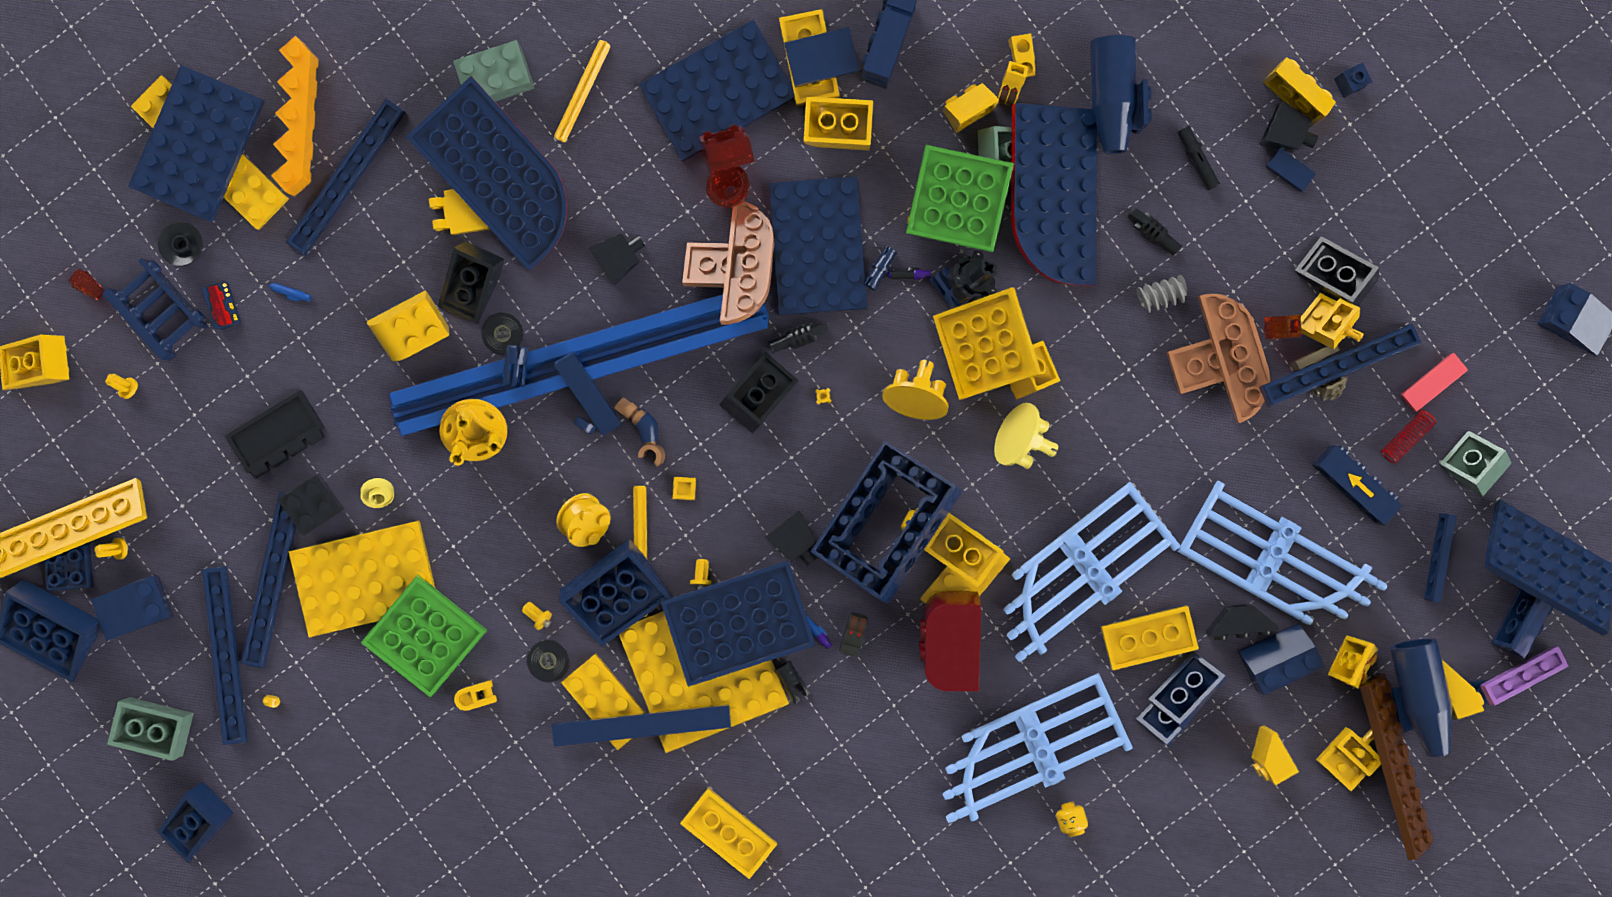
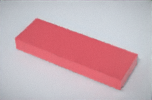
(1434, 382)

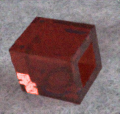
(1283, 326)

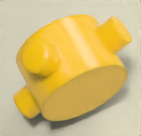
(823, 396)
(271, 701)

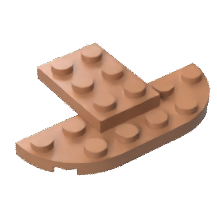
(738, 267)
(1228, 356)

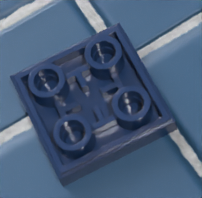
(69, 569)

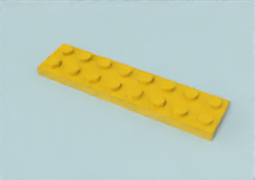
(249, 188)
(71, 526)

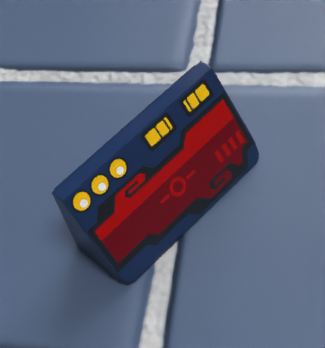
(221, 305)

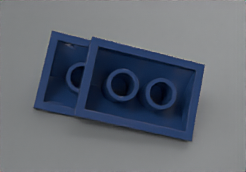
(1180, 698)

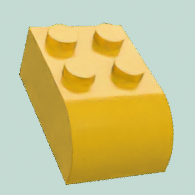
(838, 123)
(409, 327)

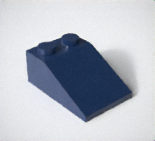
(1578, 318)
(132, 607)
(194, 821)

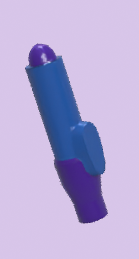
(819, 633)

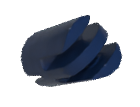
(944, 289)
(516, 359)

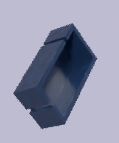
(887, 42)

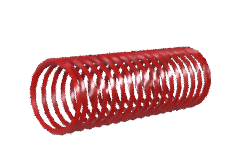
(1385, 450)

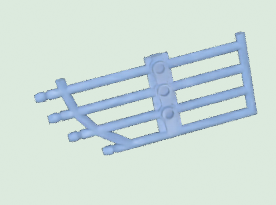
(1272, 556)
(1088, 566)
(1039, 748)

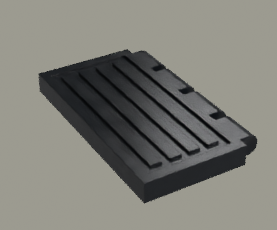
(274, 433)

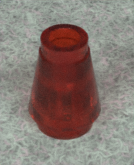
(86, 284)

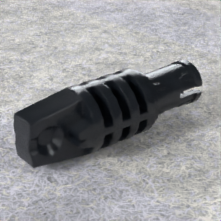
(1154, 230)
(798, 337)

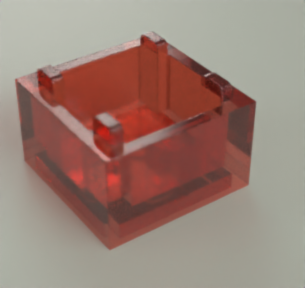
(726, 148)

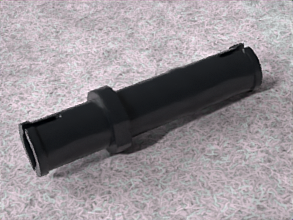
(1198, 157)

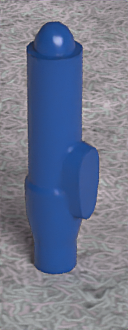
(292, 294)

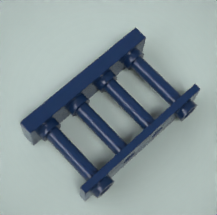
(134, 314)

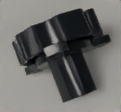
(975, 276)

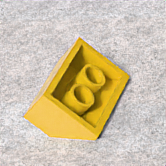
(1299, 90)

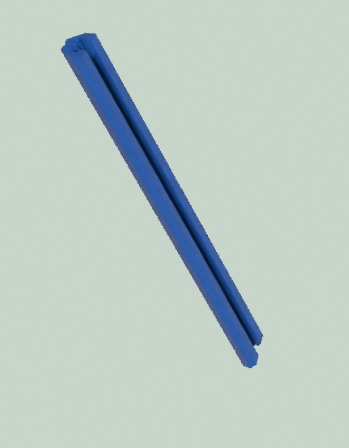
(599, 352)

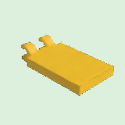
(457, 214)

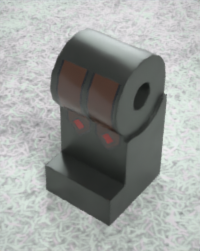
(853, 634)

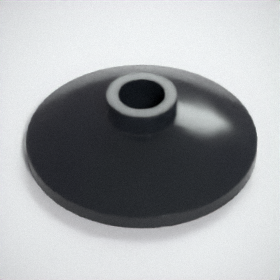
(170, 243)

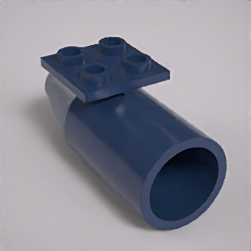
(1116, 97)
(1423, 694)

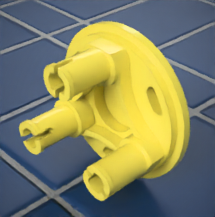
(1020, 434)

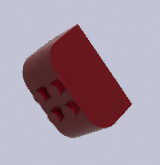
(951, 640)

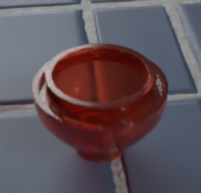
(720, 183)

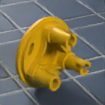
(916, 397)
(472, 431)

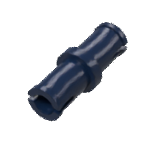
(880, 268)

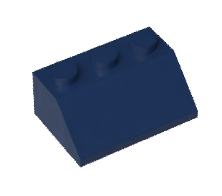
(1522, 624)
(1281, 659)

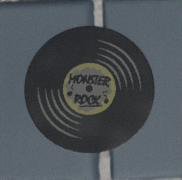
(500, 331)
(547, 660)

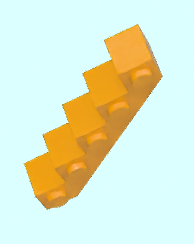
(298, 116)

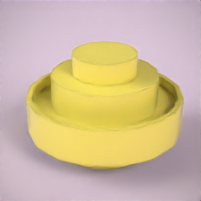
(377, 493)

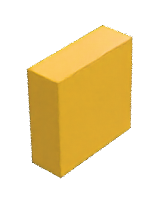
(684, 488)

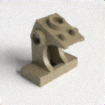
(1329, 390)

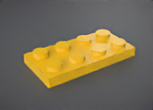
(799, 27)
(951, 581)
(1149, 637)
(601, 693)
(728, 833)

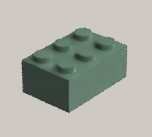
(498, 70)
(150, 728)

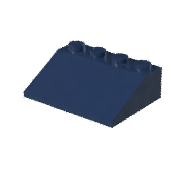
(614, 593)
(46, 629)

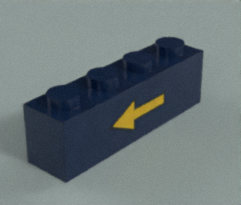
(1357, 484)

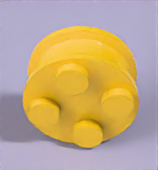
(583, 520)

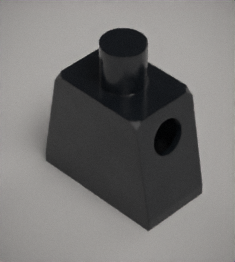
(1288, 129)
(617, 256)
(794, 539)

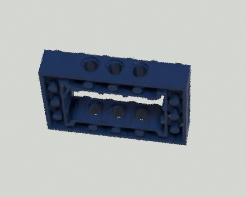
(860, 504)

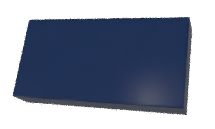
(1290, 170)

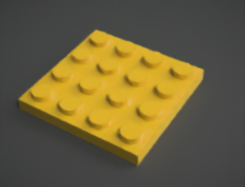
(987, 343)

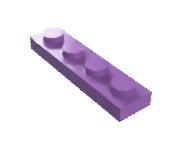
(1524, 675)

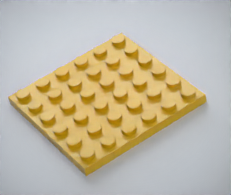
(664, 686)

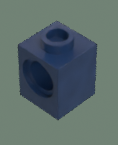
(1353, 80)

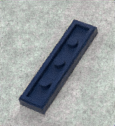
(587, 393)
(1440, 557)

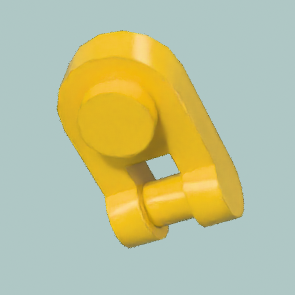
(468, 698)

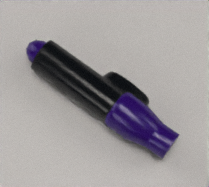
(910, 273)

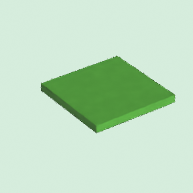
(959, 198)
(424, 636)

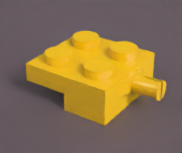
(1330, 321)
(1350, 758)

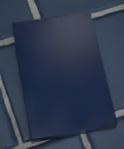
(821, 57)

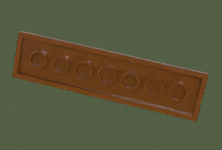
(1396, 766)

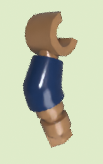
(647, 428)

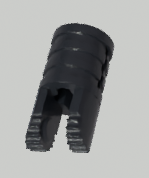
(789, 677)

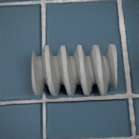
(1162, 293)

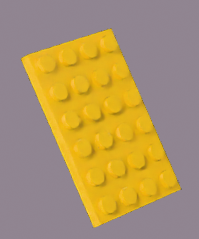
(358, 576)

